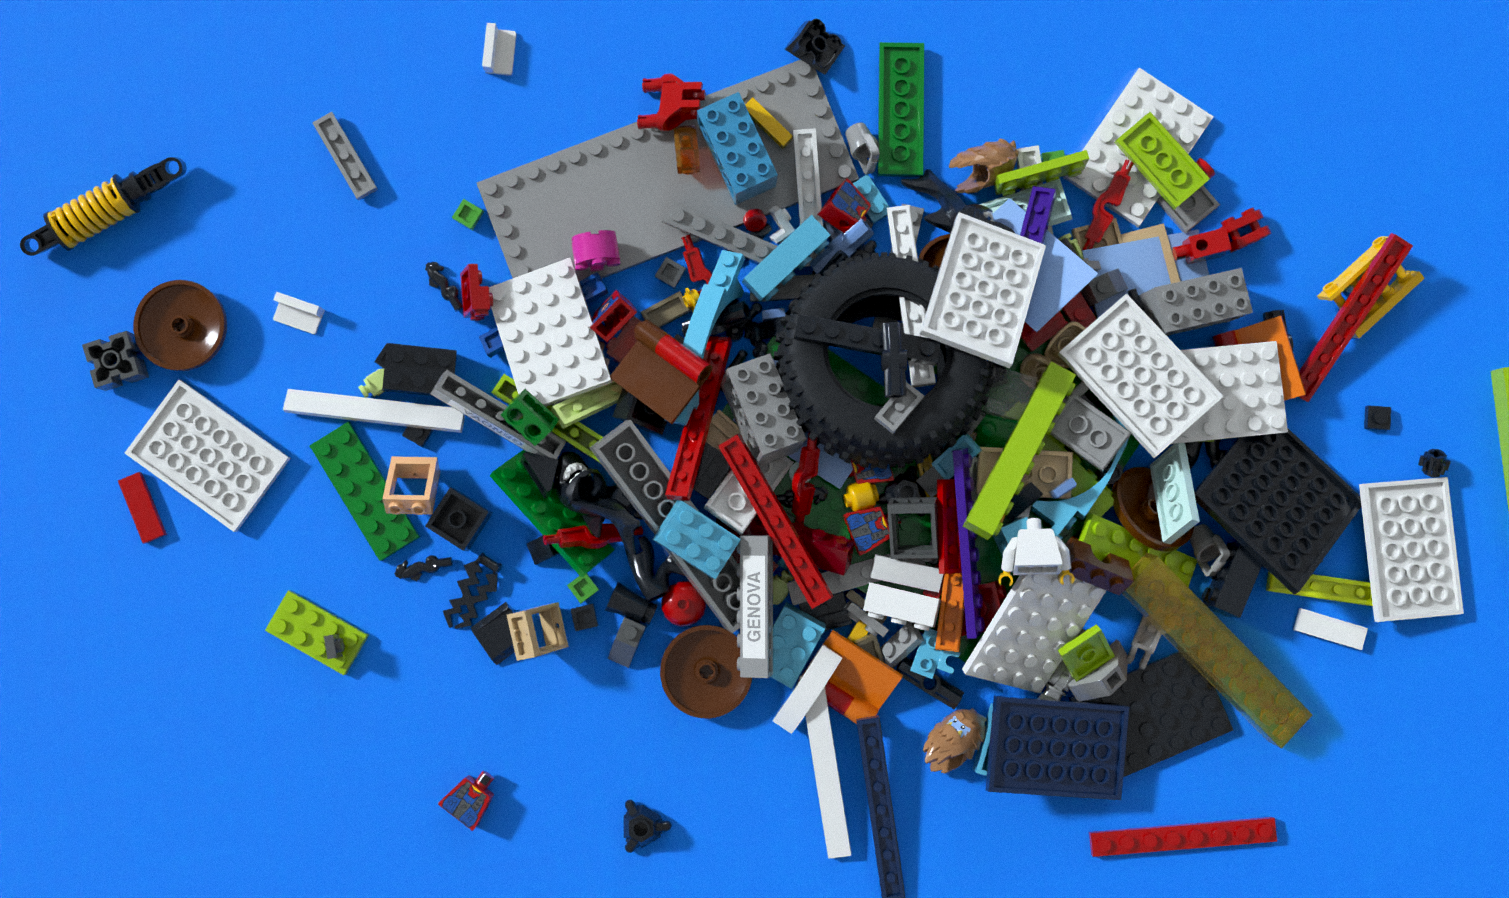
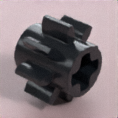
(1434, 463)

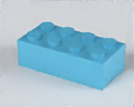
(785, 258)

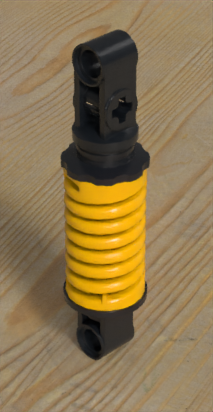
(100, 207)

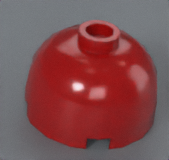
(683, 604)

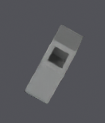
(1104, 679)

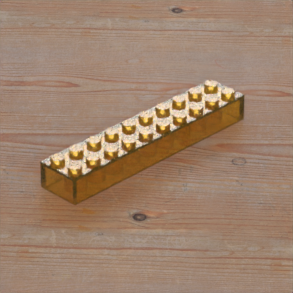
(1215, 651)

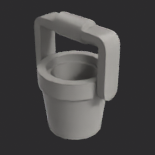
(863, 146)
(1208, 547)

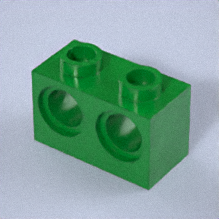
(532, 414)

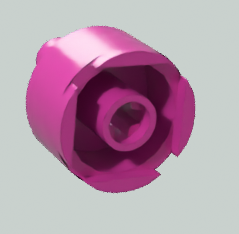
(595, 250)

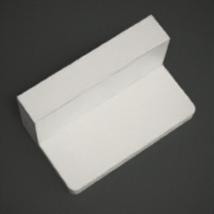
(498, 50)
(297, 313)

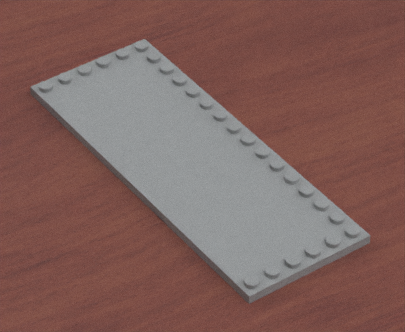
(632, 176)

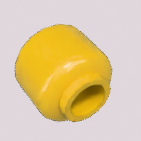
(861, 496)

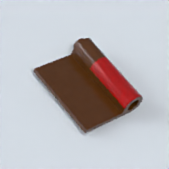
(661, 371)

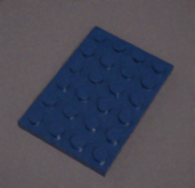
(1057, 748)

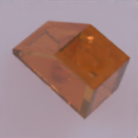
(686, 149)

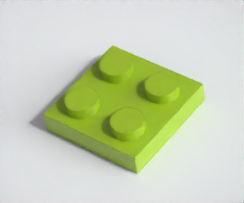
(1086, 652)

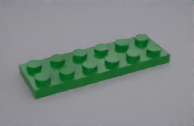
(901, 109)
(362, 490)
(547, 514)

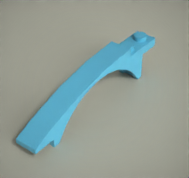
(712, 300)
(1061, 513)

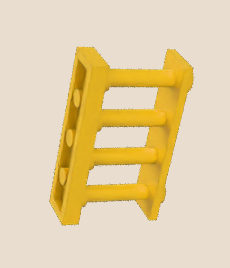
(1389, 297)

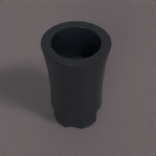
(630, 604)

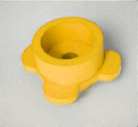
(690, 298)

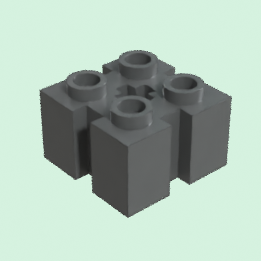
(121, 350)

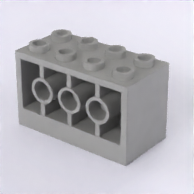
(1198, 302)
(762, 410)

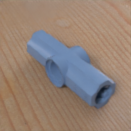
(847, 242)

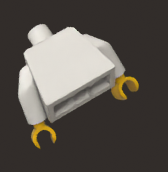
(1036, 553)

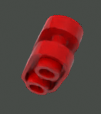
(1249, 218)

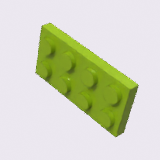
(1162, 160)
(1046, 171)
(306, 624)

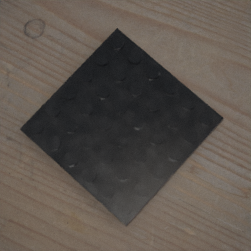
(1279, 503)

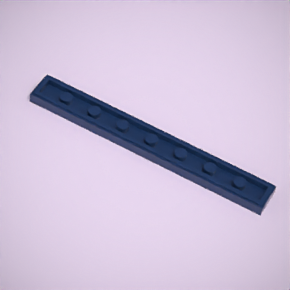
(880, 807)

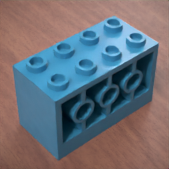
(736, 148)

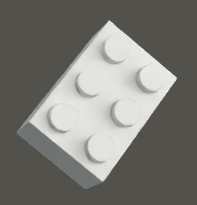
(901, 606)

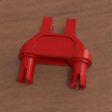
(677, 103)

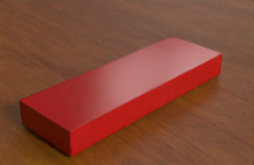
(142, 507)

